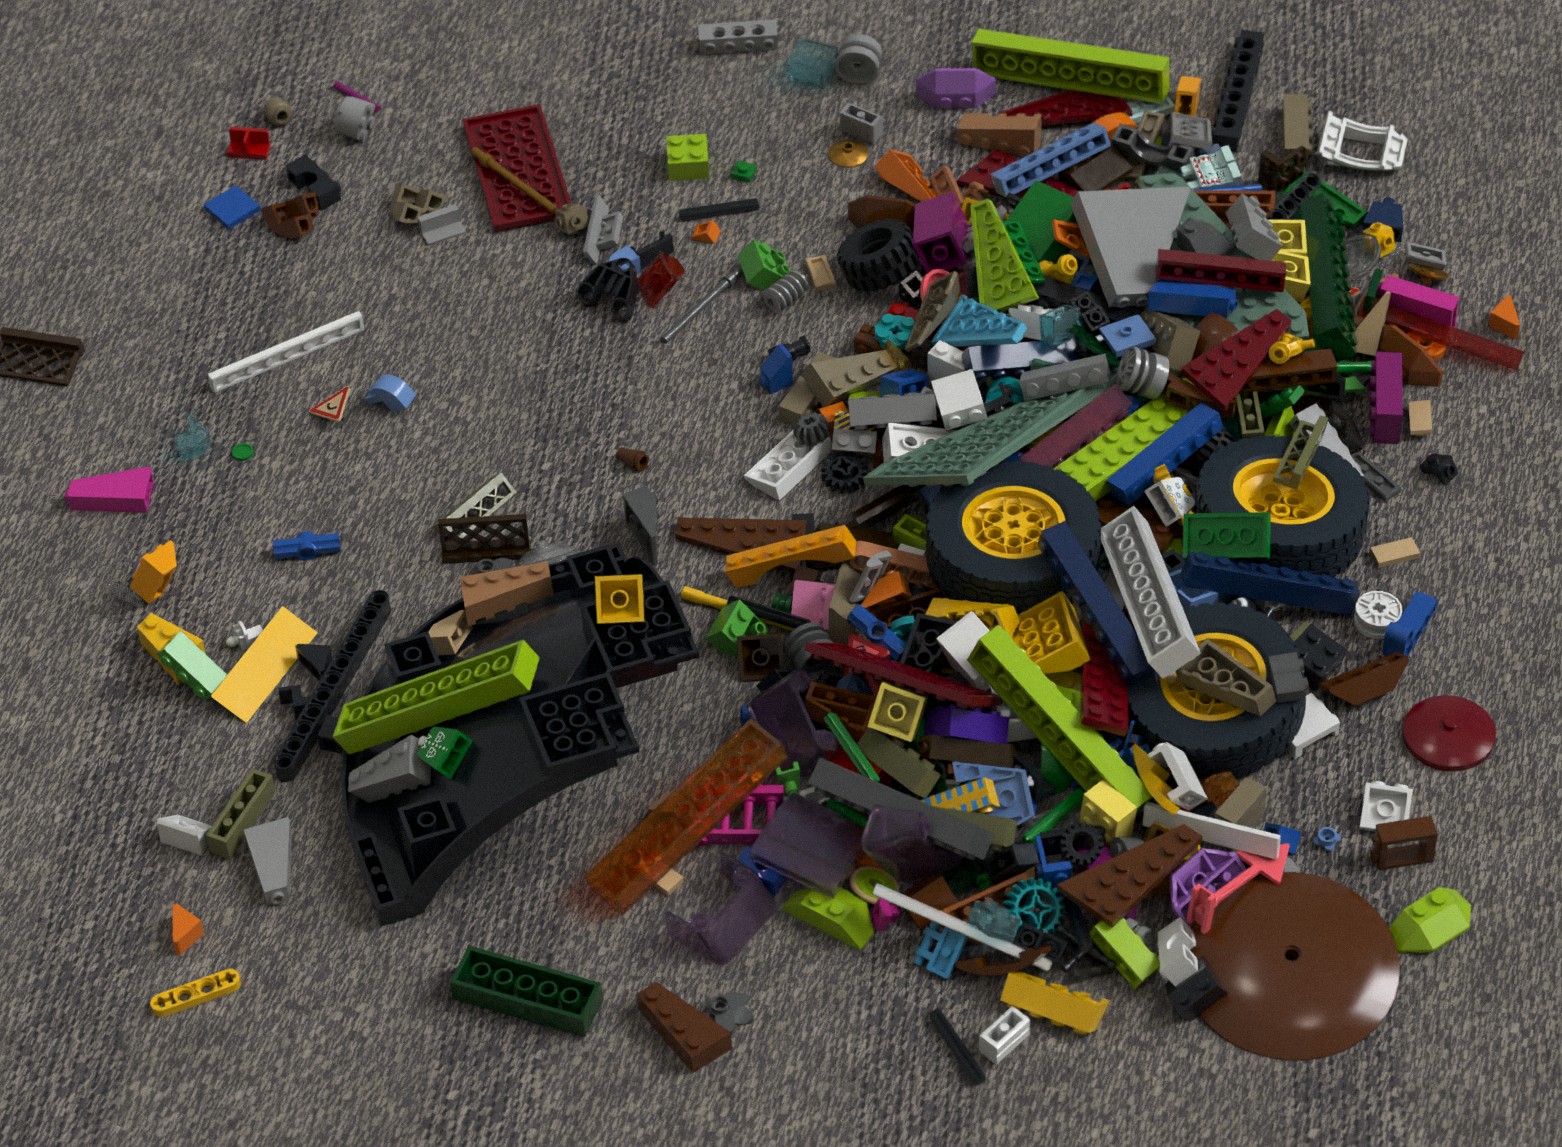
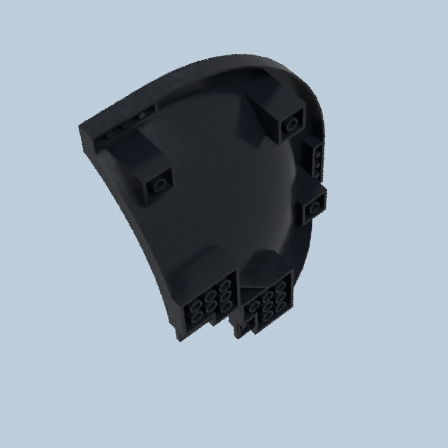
(521, 746)

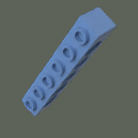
(1051, 159)

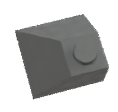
(1203, 238)

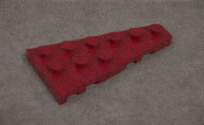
(1072, 107)
(996, 161)
(1233, 362)

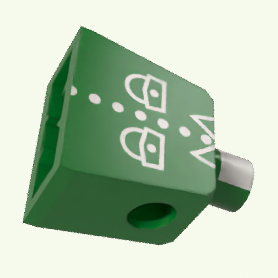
(444, 749)

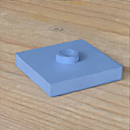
(1127, 333)

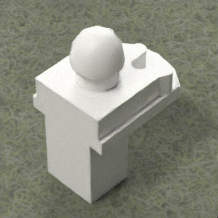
(243, 637)

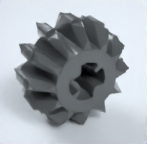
(811, 429)

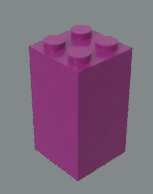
(940, 233)

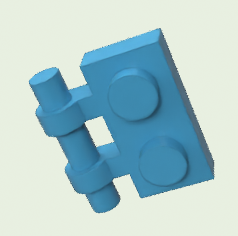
(946, 951)

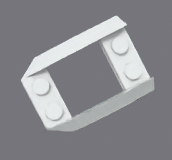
(1336, 129)

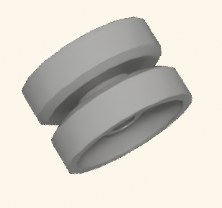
(858, 59)

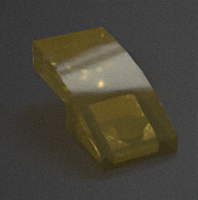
(897, 355)

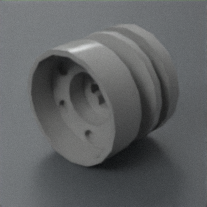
(1142, 373)

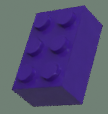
(966, 724)

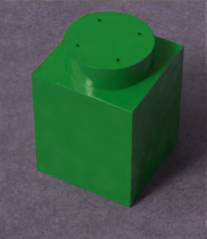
(1035, 213)

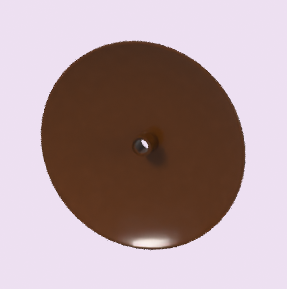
(1307, 1006)

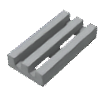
(1425, 255)

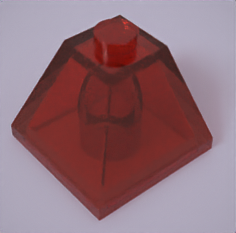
(659, 278)

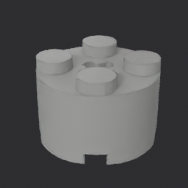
(355, 118)

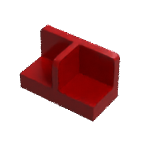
(249, 143)

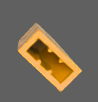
(1187, 95)

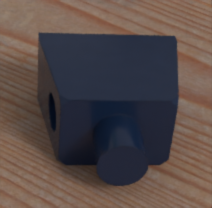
(1387, 214)

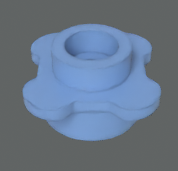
(1327, 833)

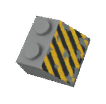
(852, 440)

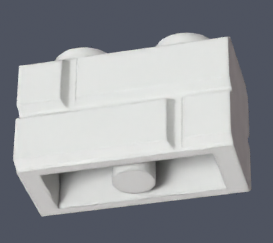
(1004, 1035)

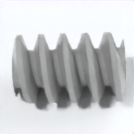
(785, 290)

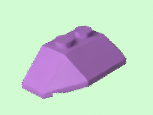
(955, 87)
(1205, 867)

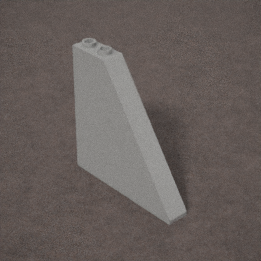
(1124, 237)

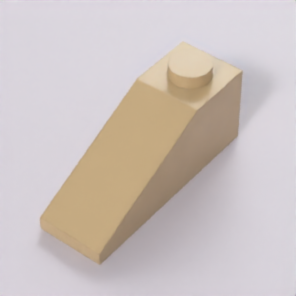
(1370, 329)

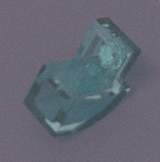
(193, 443)

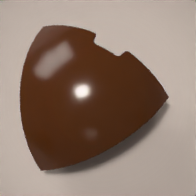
(292, 217)
(1213, 331)

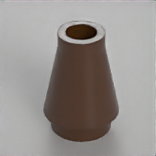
(633, 458)

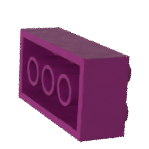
(1386, 398)

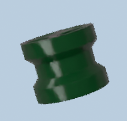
(782, 602)

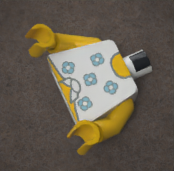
(1170, 496)

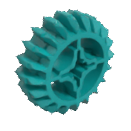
(1033, 900)

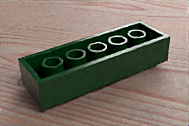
(526, 991)

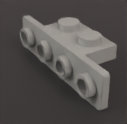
(602, 230)

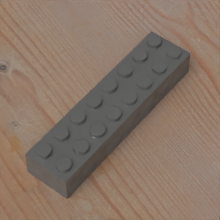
(863, 793)

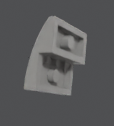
(872, 572)

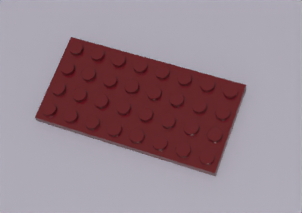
(523, 147)
(903, 675)

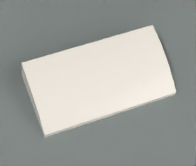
(786, 465)

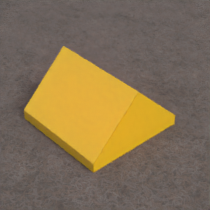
(619, 598)

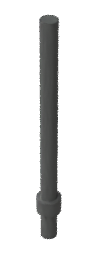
(728, 280)

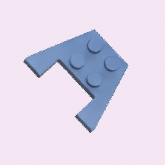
(1010, 787)

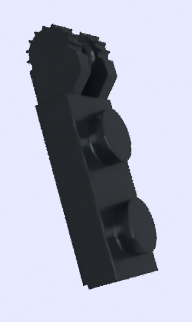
(1051, 841)

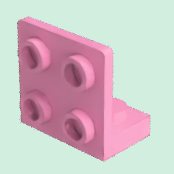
(812, 601)

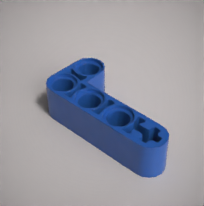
(1405, 633)

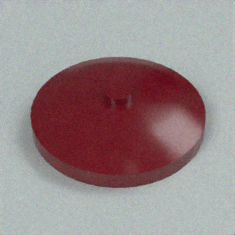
(1449, 733)

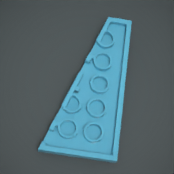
(978, 325)

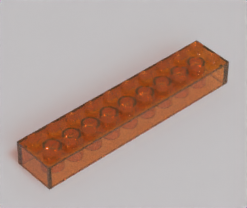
(686, 817)

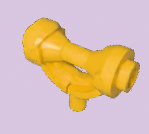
(1065, 265)
(1288, 347)

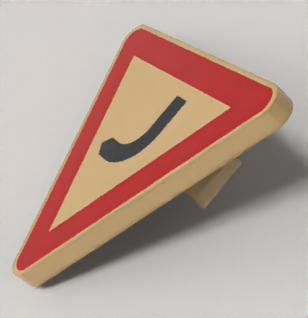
(332, 407)

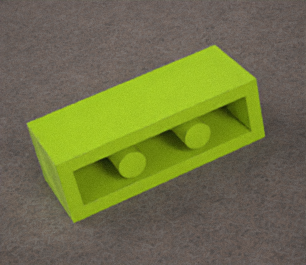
(1126, 949)

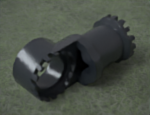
(796, 348)

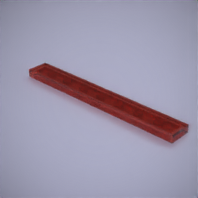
(1450, 336)

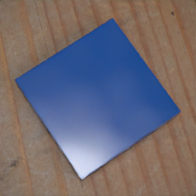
(232, 207)

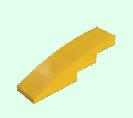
(1154, 779)

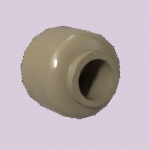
(277, 111)

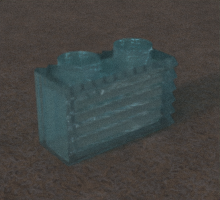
(1057, 323)

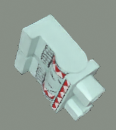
(1212, 170)

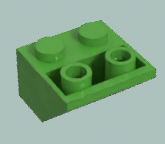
(762, 264)
(731, 622)

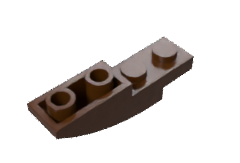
(1187, 396)

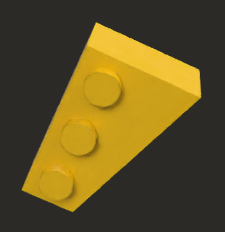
(156, 632)

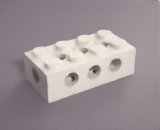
(904, 438)

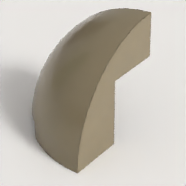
(411, 202)

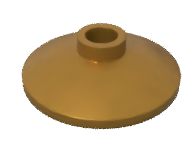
(848, 153)
(1427, 273)

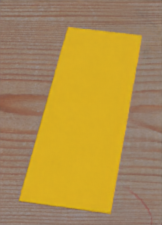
(263, 665)

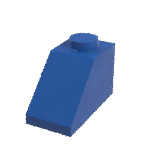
(777, 370)

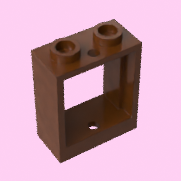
(1401, 832)

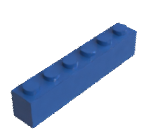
(1168, 449)

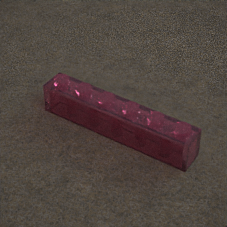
(1080, 429)

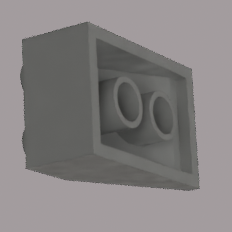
(642, 520)

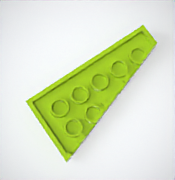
(999, 270)

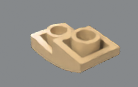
(1420, 417)

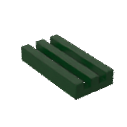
(1372, 290)

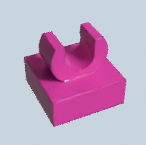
(884, 914)

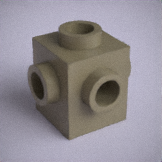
(571, 218)

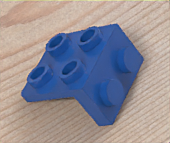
(1054, 872)

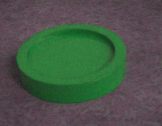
(242, 451)

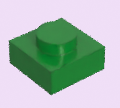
(743, 171)

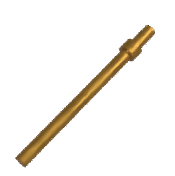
(489, 161)

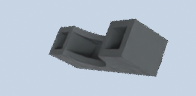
(1135, 146)

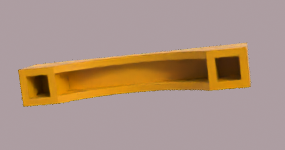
(827, 545)

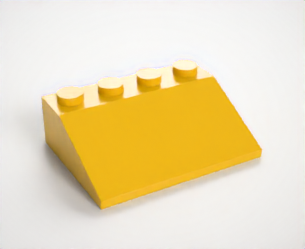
(1052, 635)

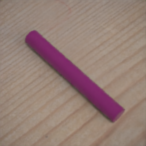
(350, 92)

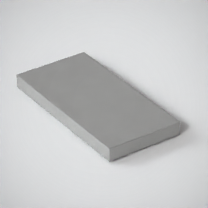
(1190, 130)

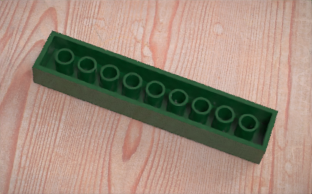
(1329, 278)

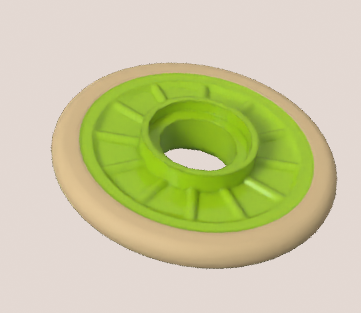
(863, 876)

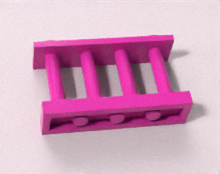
(763, 794)

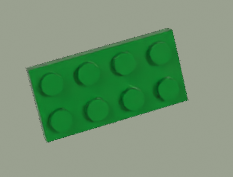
(1227, 534)

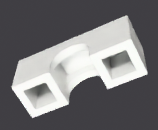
(1174, 947)

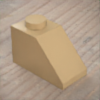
(450, 633)

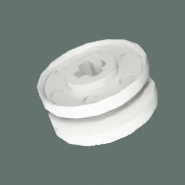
(1375, 612)

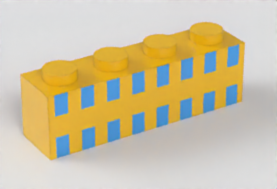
(972, 797)

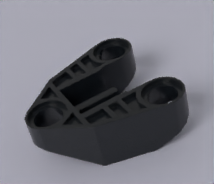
(609, 279)

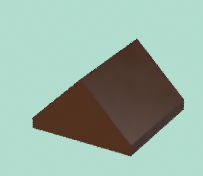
(932, 892)

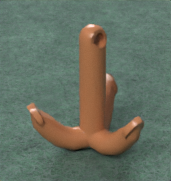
(976, 189)

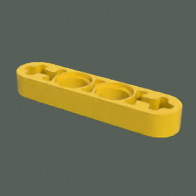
(194, 989)

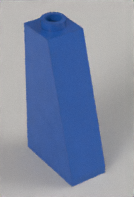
(1191, 298)

